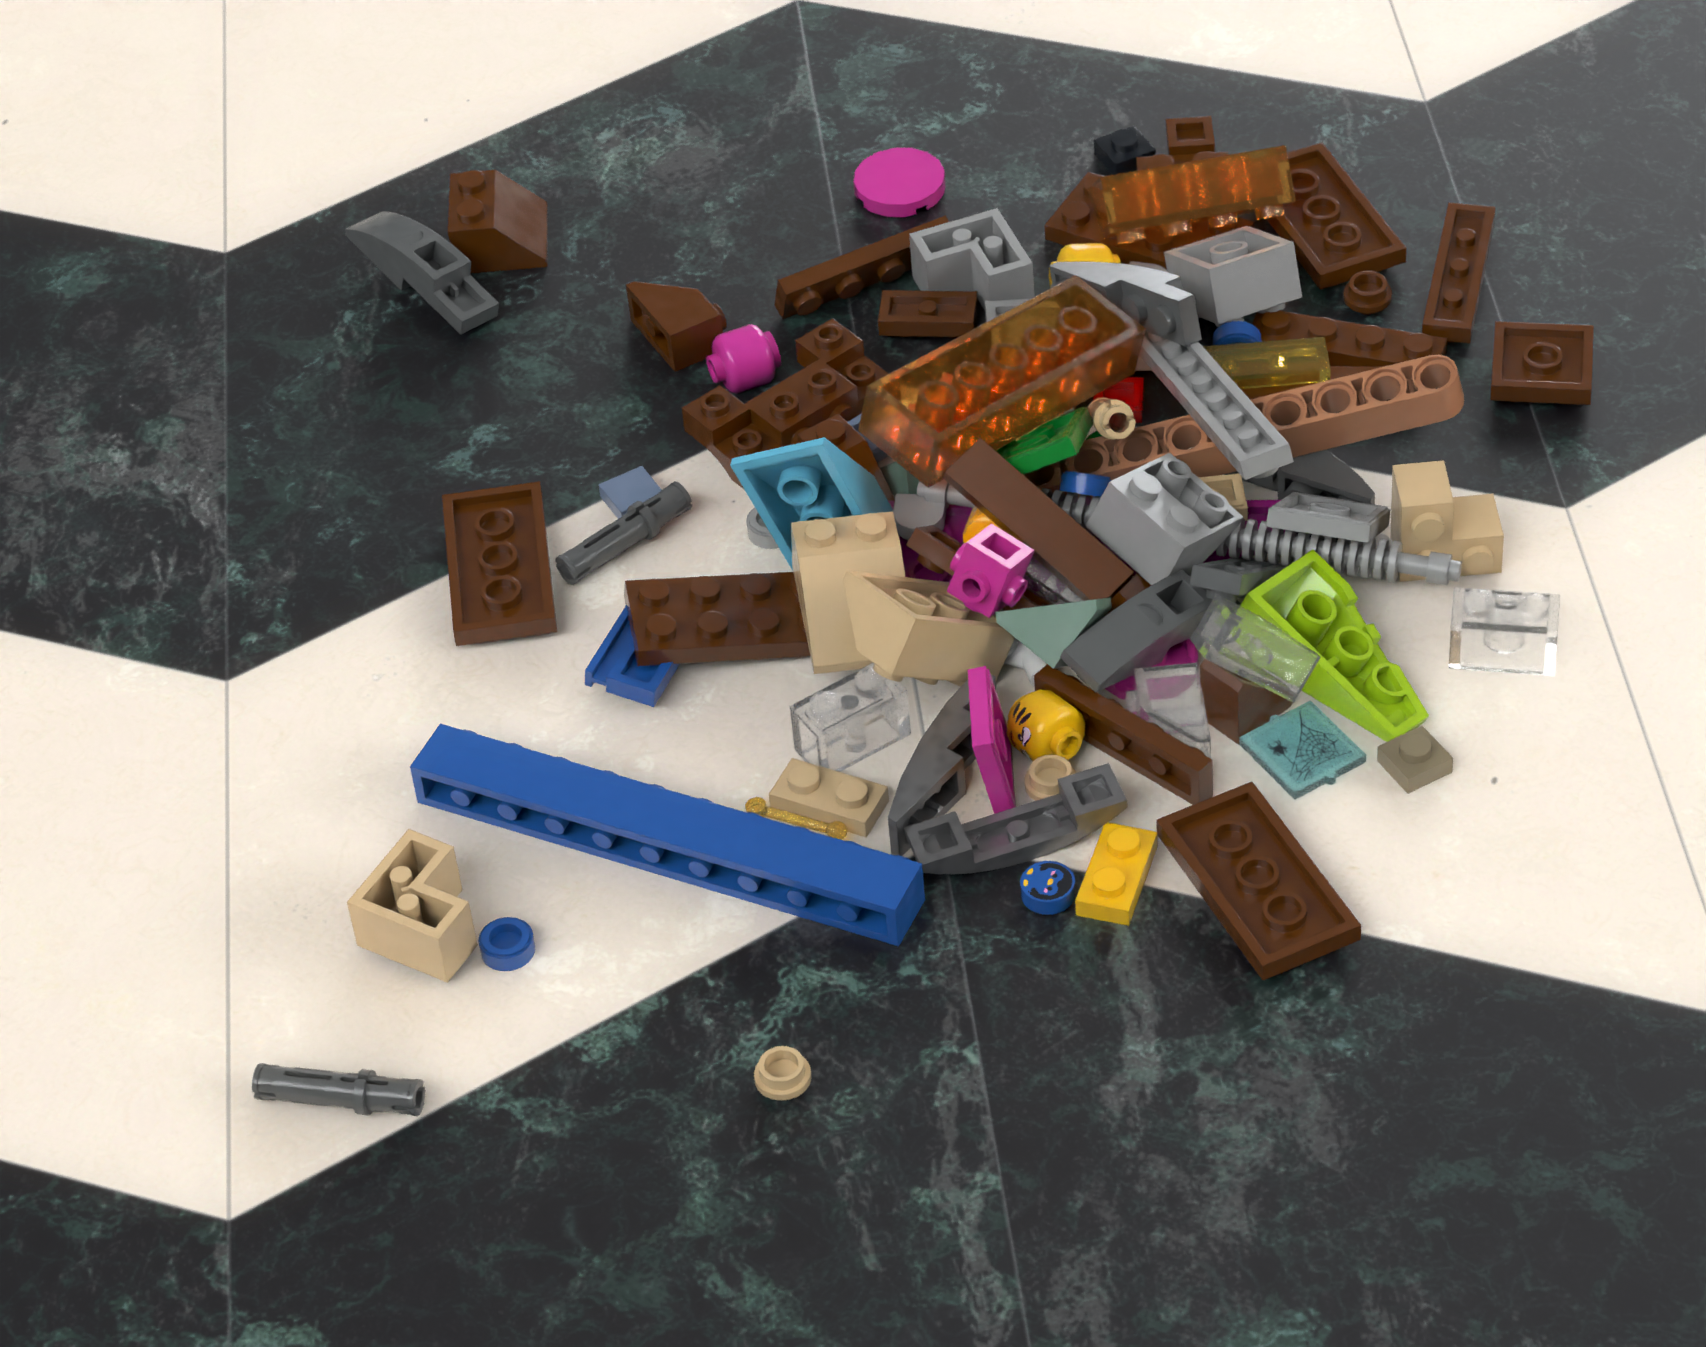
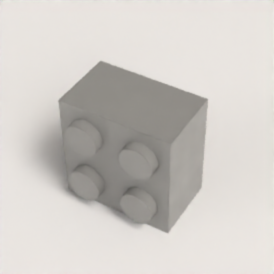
(1237, 274)

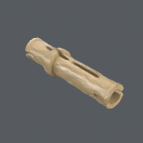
(1121, 421)

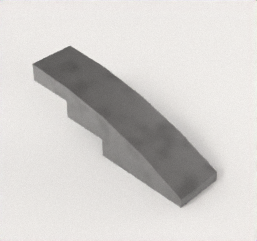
(935, 772)

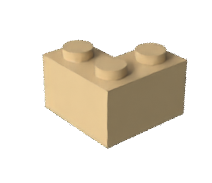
(1433, 520)
(413, 909)

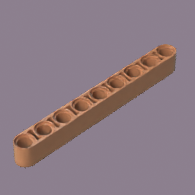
(1308, 408)

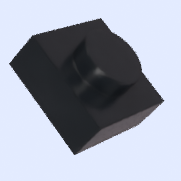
(1121, 148)

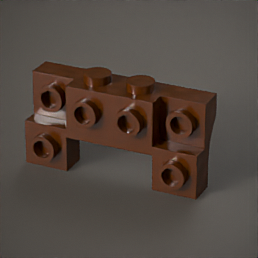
(828, 385)

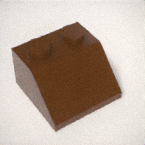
(497, 222)

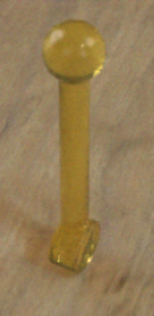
(835, 829)

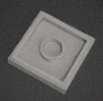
(1329, 517)

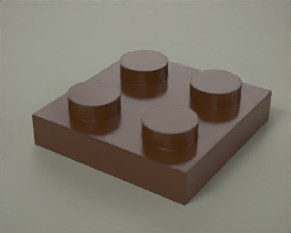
(1542, 363)

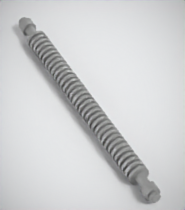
(1436, 567)

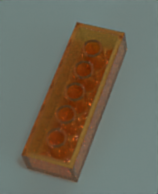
(1001, 379)

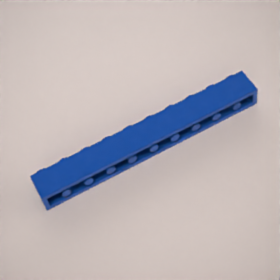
(670, 834)

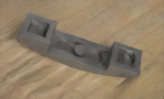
(1020, 833)

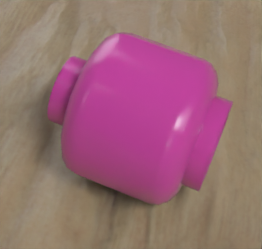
(743, 358)

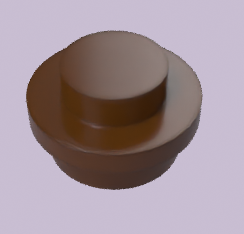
(1367, 292)

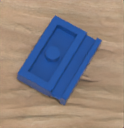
(617, 667)

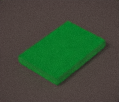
(1049, 442)

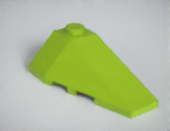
(1352, 671)

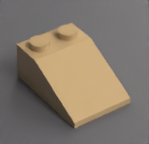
(820, 560)

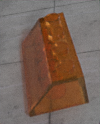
(1193, 193)

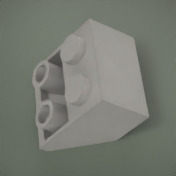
(1162, 518)

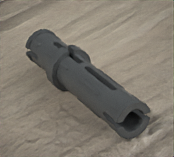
(640, 522)
(360, 1091)

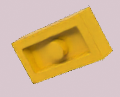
(1116, 873)

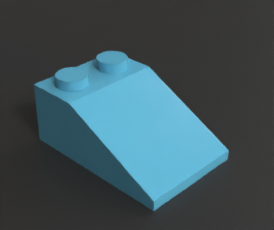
(806, 484)

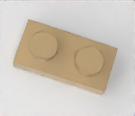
(829, 796)

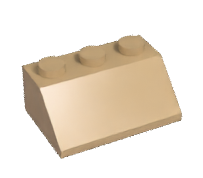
(921, 629)

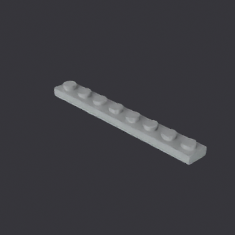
(1218, 406)

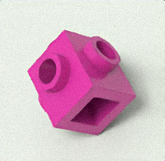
(990, 571)

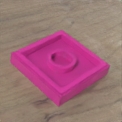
(990, 740)

